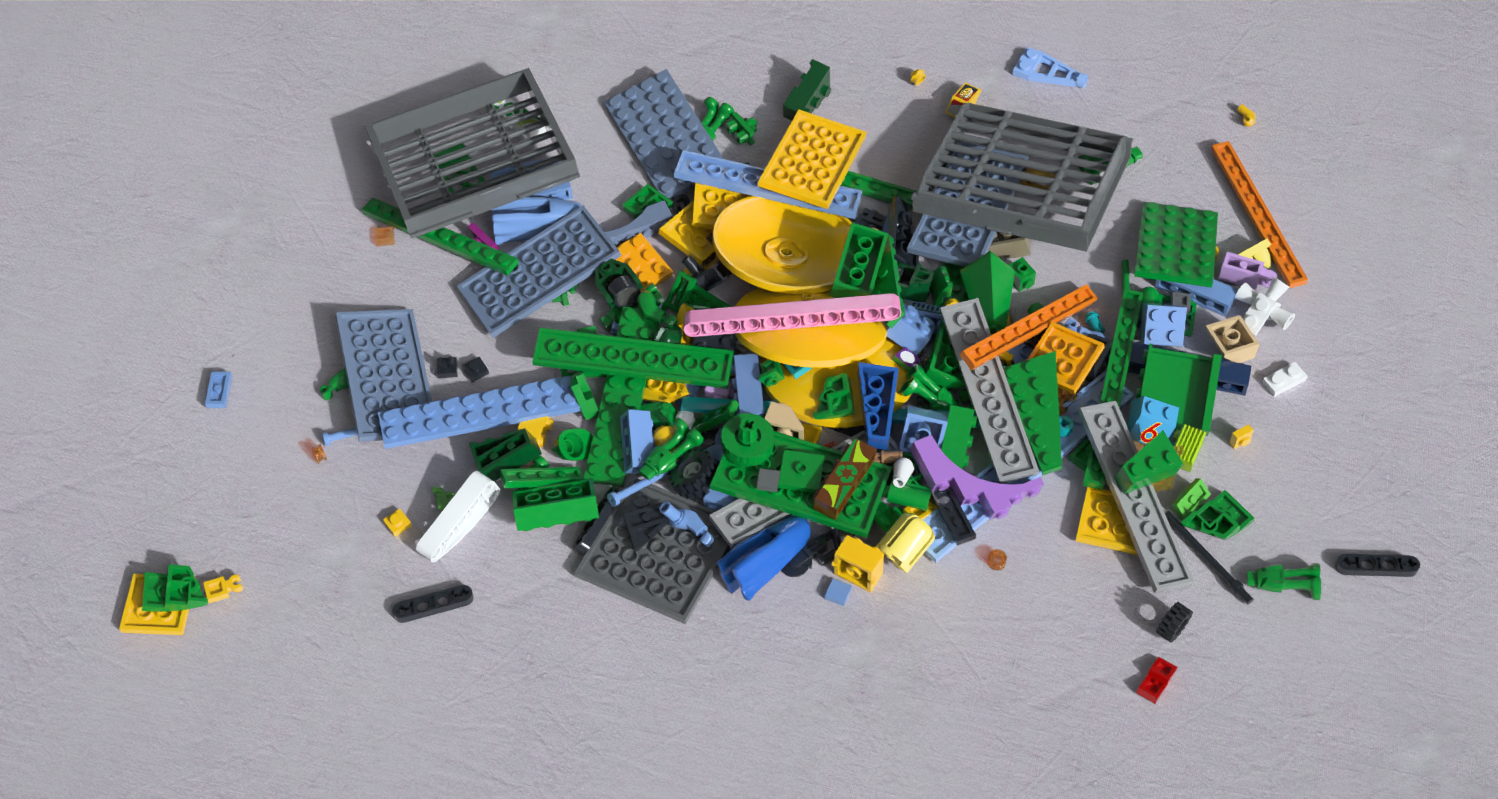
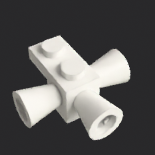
(1264, 306)

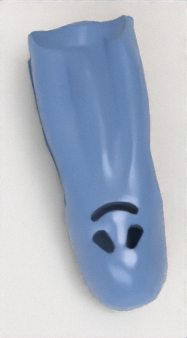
(528, 217)

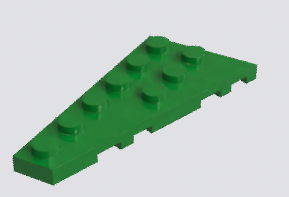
(888, 278)
(1036, 399)

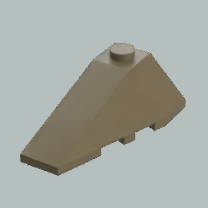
(1010, 246)

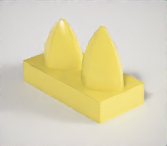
(1259, 252)

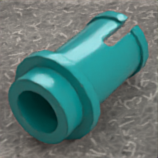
(1093, 320)

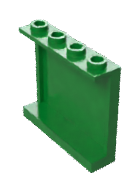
(1182, 381)

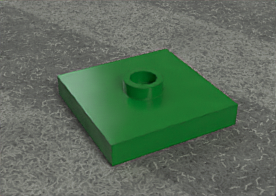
(801, 471)

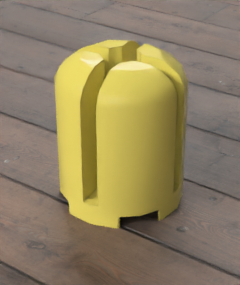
(906, 541)

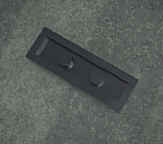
(953, 516)

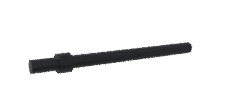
(1234, 585)

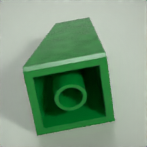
(992, 284)

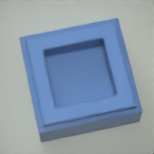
(838, 592)

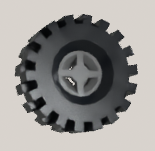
(693, 473)

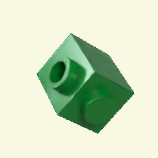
(1024, 274)

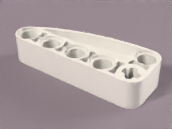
(459, 516)

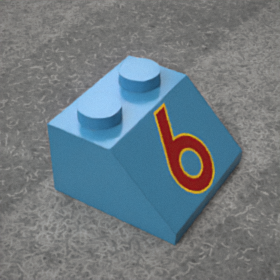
(1149, 418)

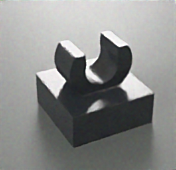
(447, 367)

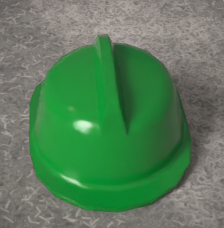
(573, 444)

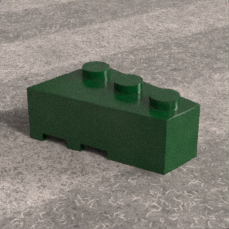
(810, 92)
(504, 452)

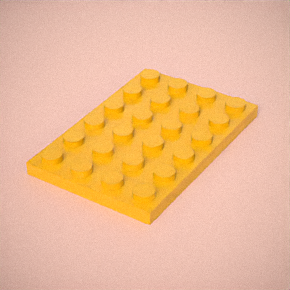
(812, 159)

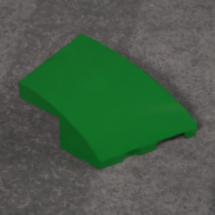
(1220, 517)
(172, 591)

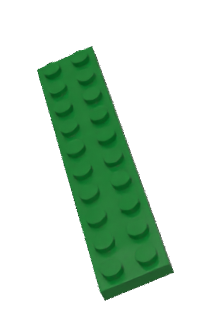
(633, 358)
(620, 393)

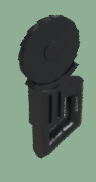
(814, 549)

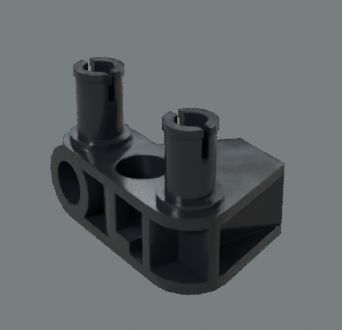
(711, 273)

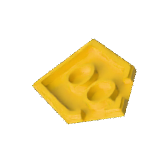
(664, 391)

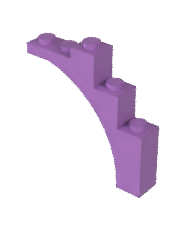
(968, 489)

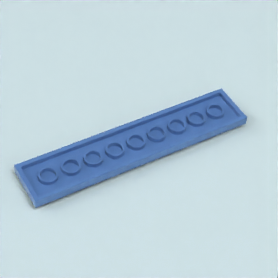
(745, 178)
(477, 412)

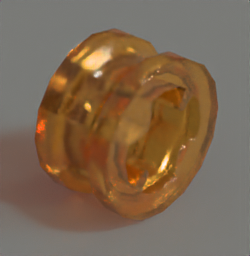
(319, 453)
(1000, 554)

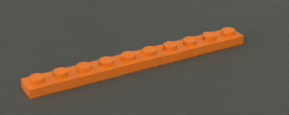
(1259, 214)
(1028, 327)

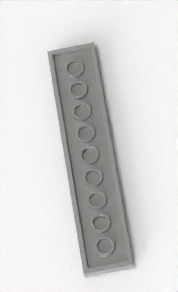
(990, 395)
(1139, 508)
(747, 518)

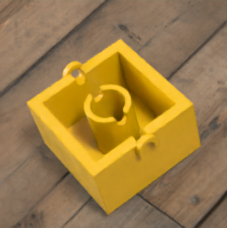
(858, 563)

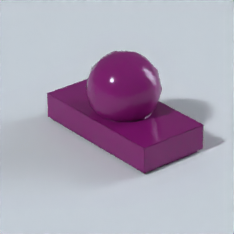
(481, 237)

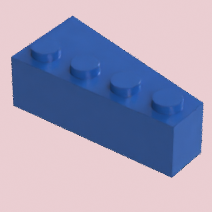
(877, 398)

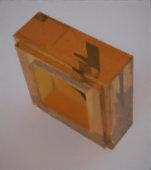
(384, 236)

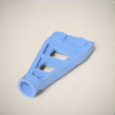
(1031, 58)

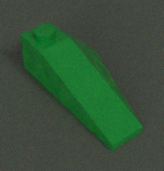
(942, 363)

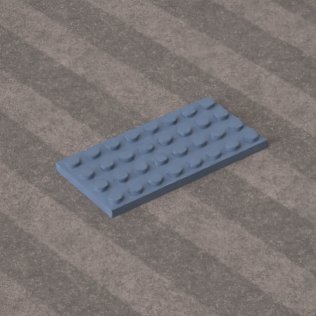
(659, 128)
(957, 241)
(546, 269)
(381, 365)

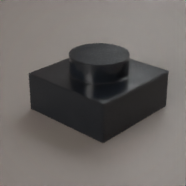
(475, 369)

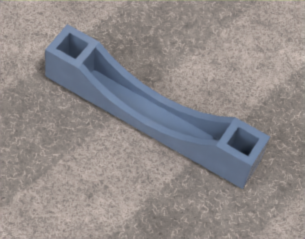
(647, 224)

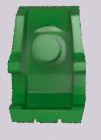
(661, 413)

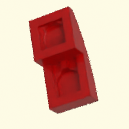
(1156, 680)

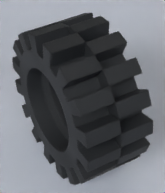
(1174, 622)

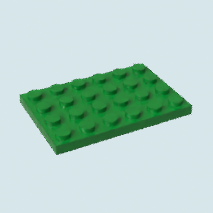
(1176, 244)

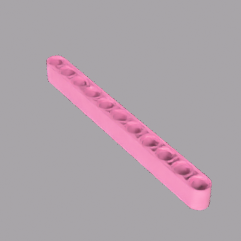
(792, 315)

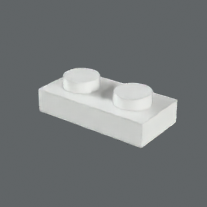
(1284, 379)

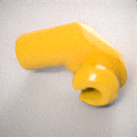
(1249, 116)

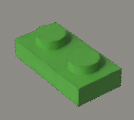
(1191, 498)

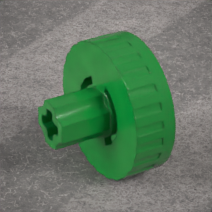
(749, 428)

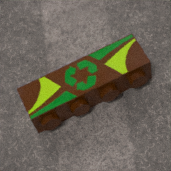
(844, 479)

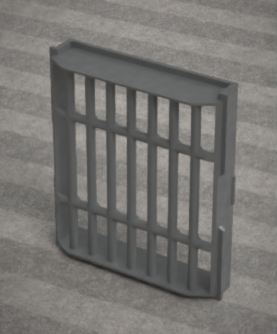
(1032, 130)
(490, 198)

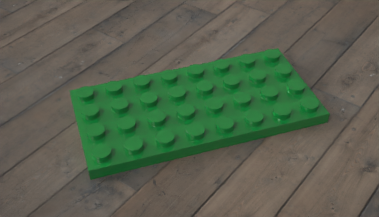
(854, 518)

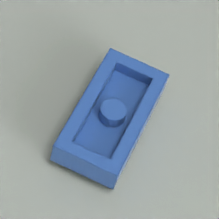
(218, 390)

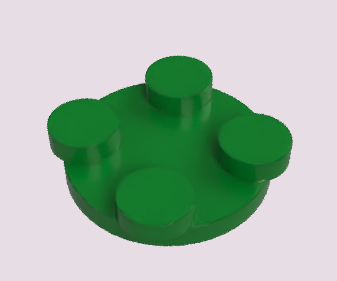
(886, 516)

